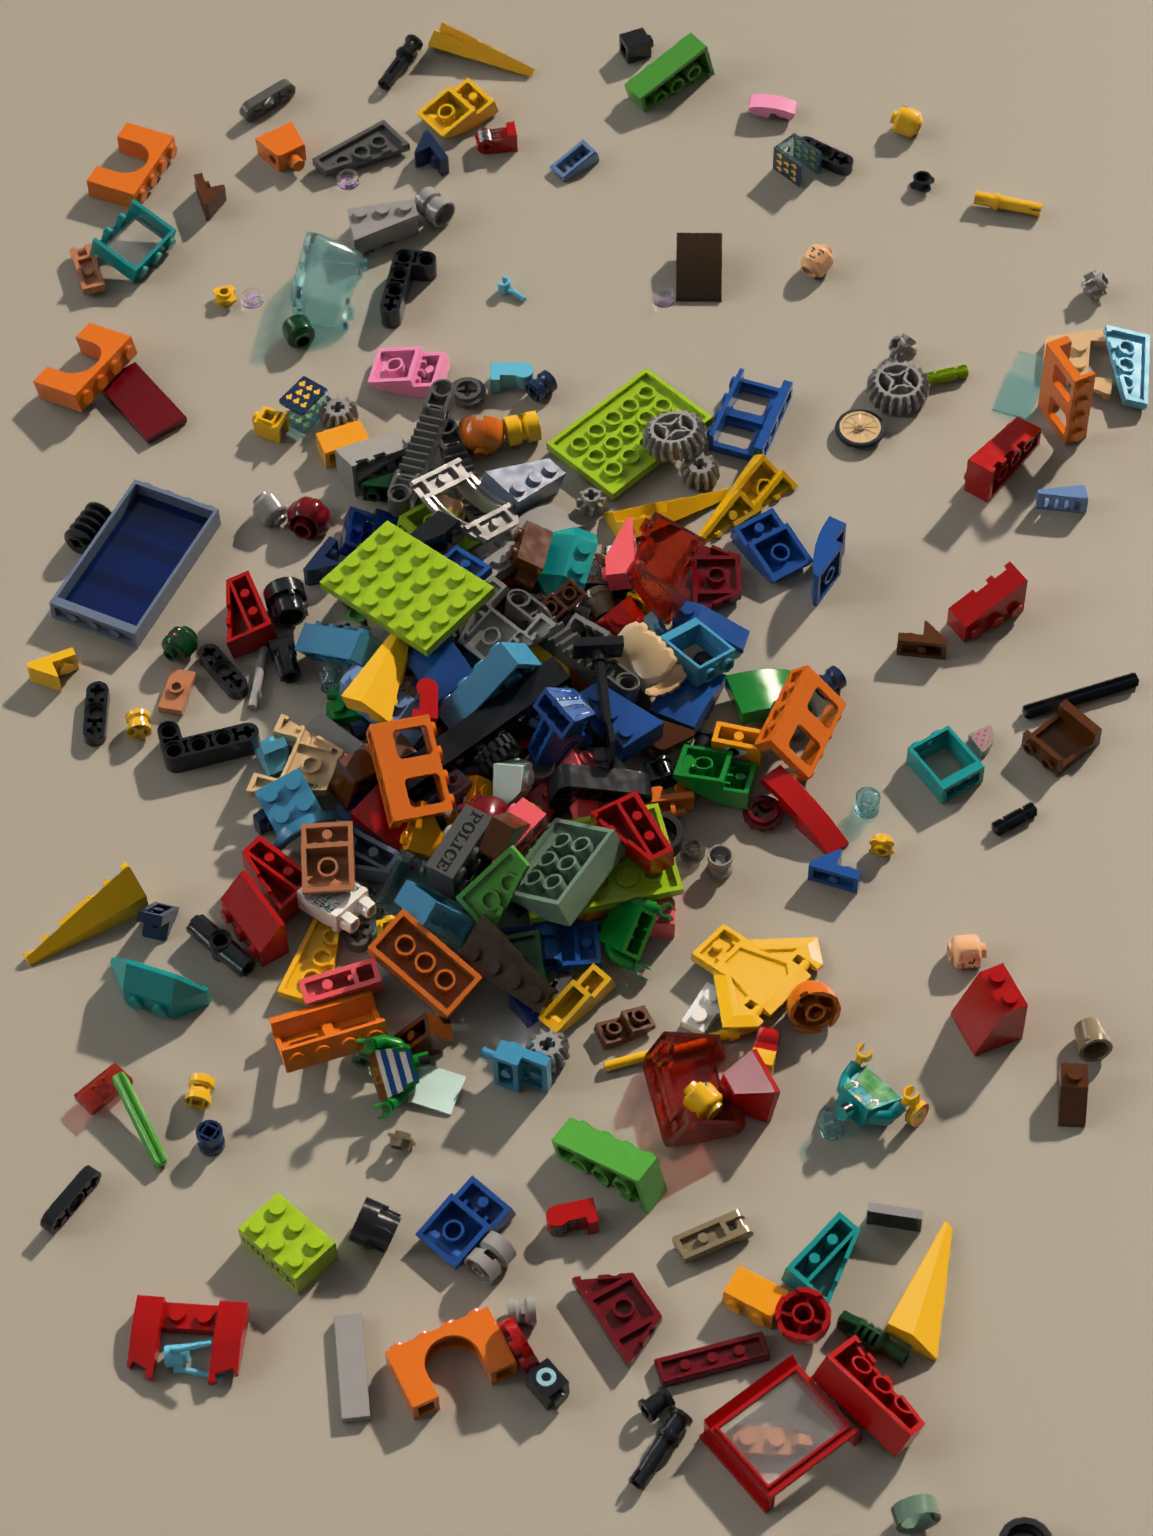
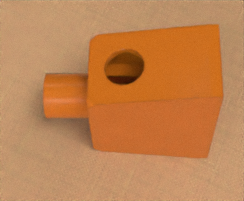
(282, 148)

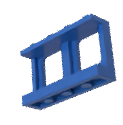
(763, 426)

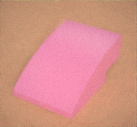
(407, 370)

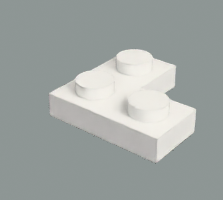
(703, 1011)

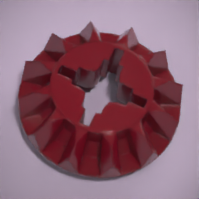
(766, 805)

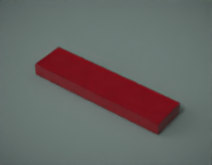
(712, 1359)

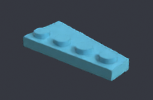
(1130, 362)

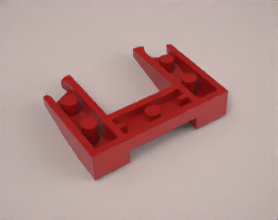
(224, 1322)

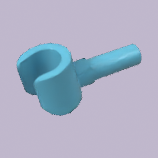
(506, 288)

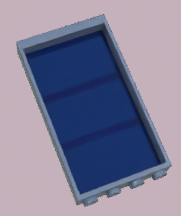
(135, 563)

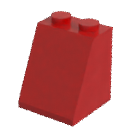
(991, 1011)

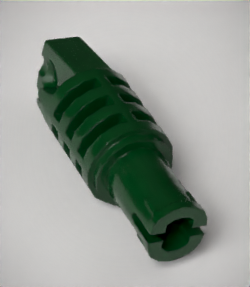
(872, 1338)

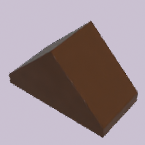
(502, 833)

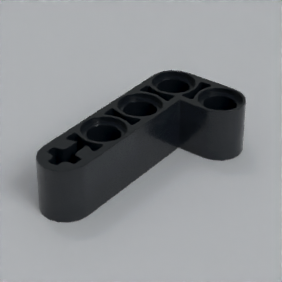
(405, 267)
(205, 748)
(594, 784)

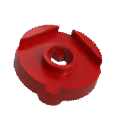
(518, 1344)

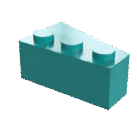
(824, 1258)

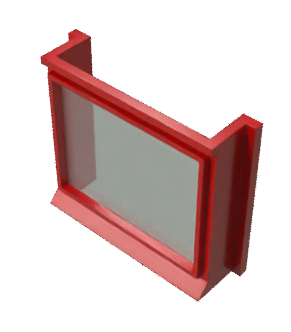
(776, 1431)

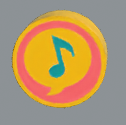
(916, 1114)

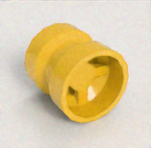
(199, 1093)

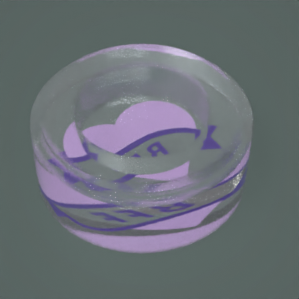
(347, 179)
(663, 296)
(252, 298)

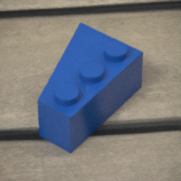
(632, 725)

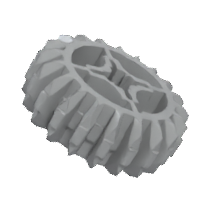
(897, 387)
(674, 436)

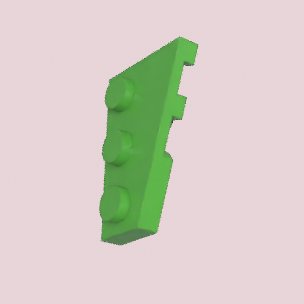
(495, 886)

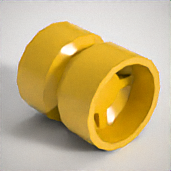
(522, 428)

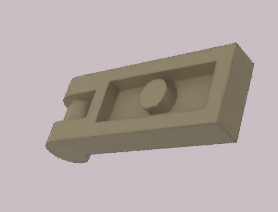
(711, 1236)

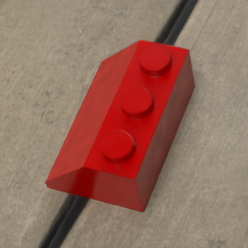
(254, 920)

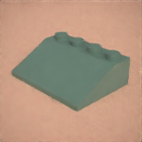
(567, 869)

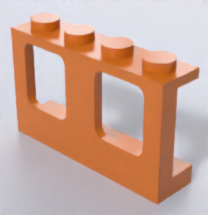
(1053, 393)
(792, 711)
(394, 771)
(326, 1030)

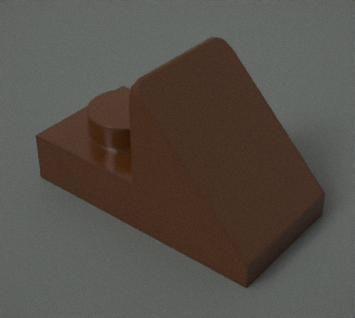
(210, 197)
(928, 645)

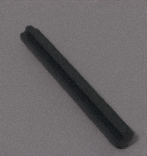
(1081, 695)

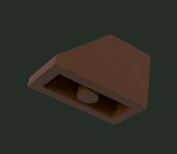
(673, 739)
(427, 1033)
(1072, 1094)

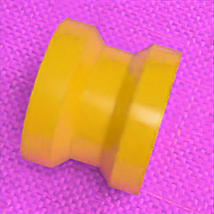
(138, 724)

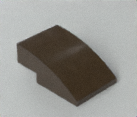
(699, 267)

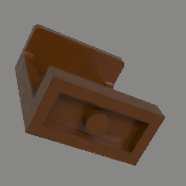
(1062, 739)

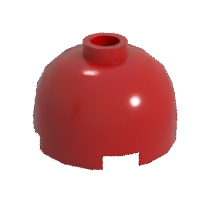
(803, 1316)

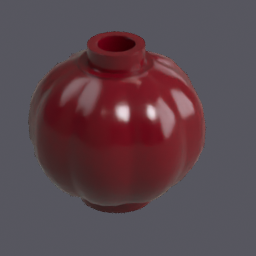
(306, 515)

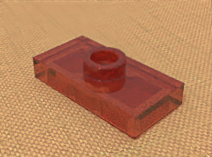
(99, 1090)

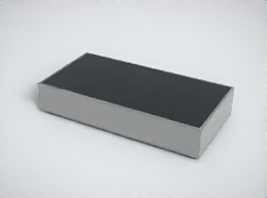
(894, 1217)

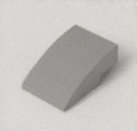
(548, 517)

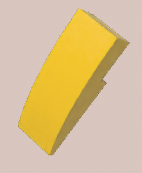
(577, 999)

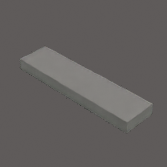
(352, 1368)

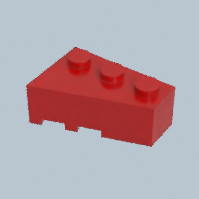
(990, 605)
(246, 617)
(275, 876)

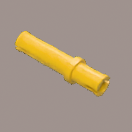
(1007, 203)

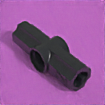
(230, 954)

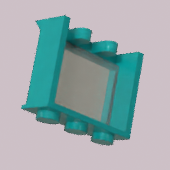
(134, 241)

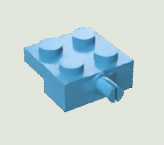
(519, 1066)

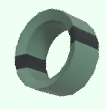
(915, 1513)

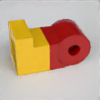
(767, 1045)

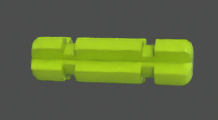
(948, 374)

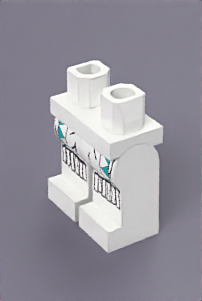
(338, 909)

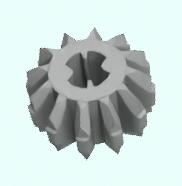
(337, 412)
(700, 472)
(552, 1045)

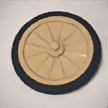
(860, 428)

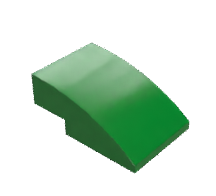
(755, 692)
(716, 775)

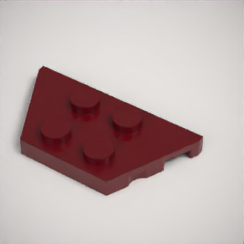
(716, 577)
(621, 1311)

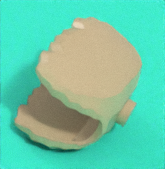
(650, 660)

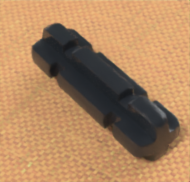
(1014, 819)

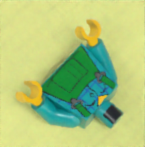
(867, 1097)

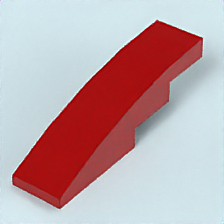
(804, 810)

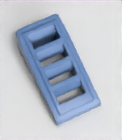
(582, 148)
(1064, 499)

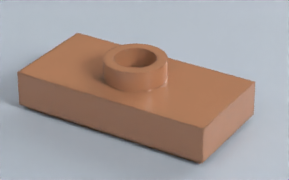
(177, 692)

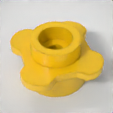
(224, 296)
(881, 845)

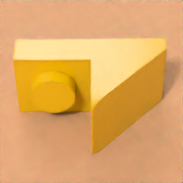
(49, 668)

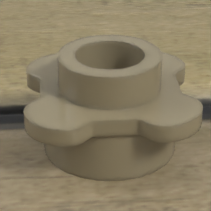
(401, 1141)

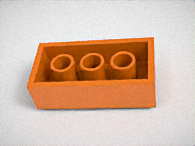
(424, 965)

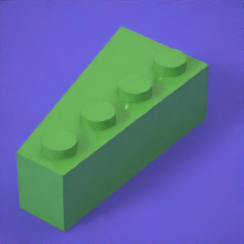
(670, 73)
(611, 1162)

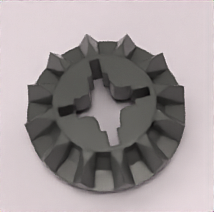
(476, 389)

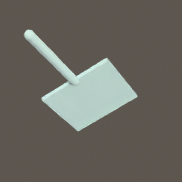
(437, 1089)

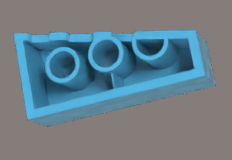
(337, 644)
(490, 677)

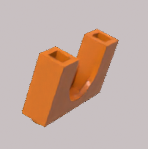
(142, 143)
(79, 389)
(474, 1332)

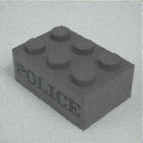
(458, 853)

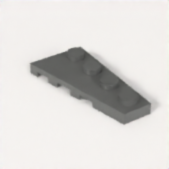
(363, 148)

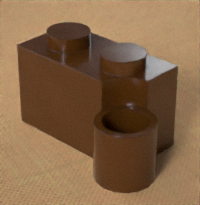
(529, 553)

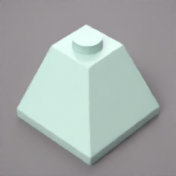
(512, 780)

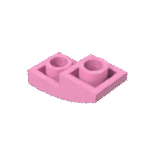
(764, 105)

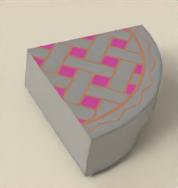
(982, 740)

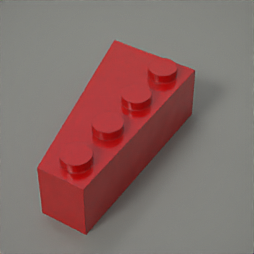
(1000, 458)
(868, 1396)

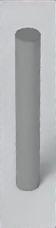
(258, 678)

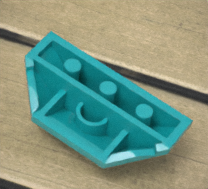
(568, 556)
(158, 989)

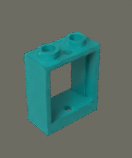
(954, 784)

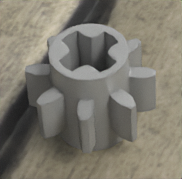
(1095, 284)
(902, 348)
(591, 502)

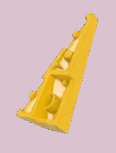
(462, 44)
(754, 489)
(672, 509)
(378, 682)
(109, 907)
(920, 1310)

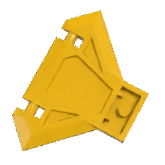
(754, 973)

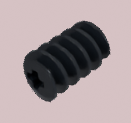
(86, 526)

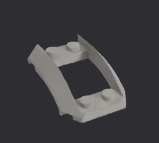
(499, 513)

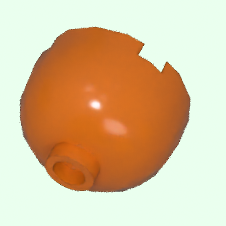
(480, 435)
(812, 1006)

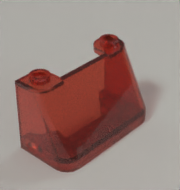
(663, 565)
(668, 1069)

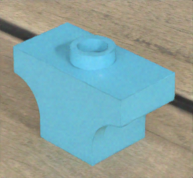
(272, 755)

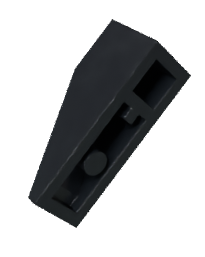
(440, 532)

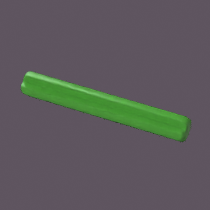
(139, 1120)

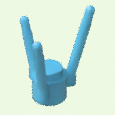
(179, 1354)

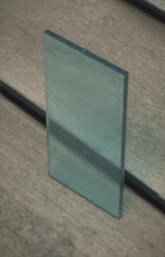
(1021, 386)

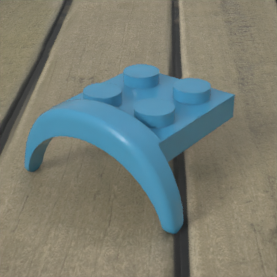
(289, 804)

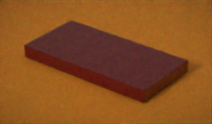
(143, 403)

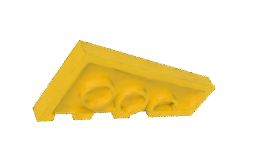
(314, 956)

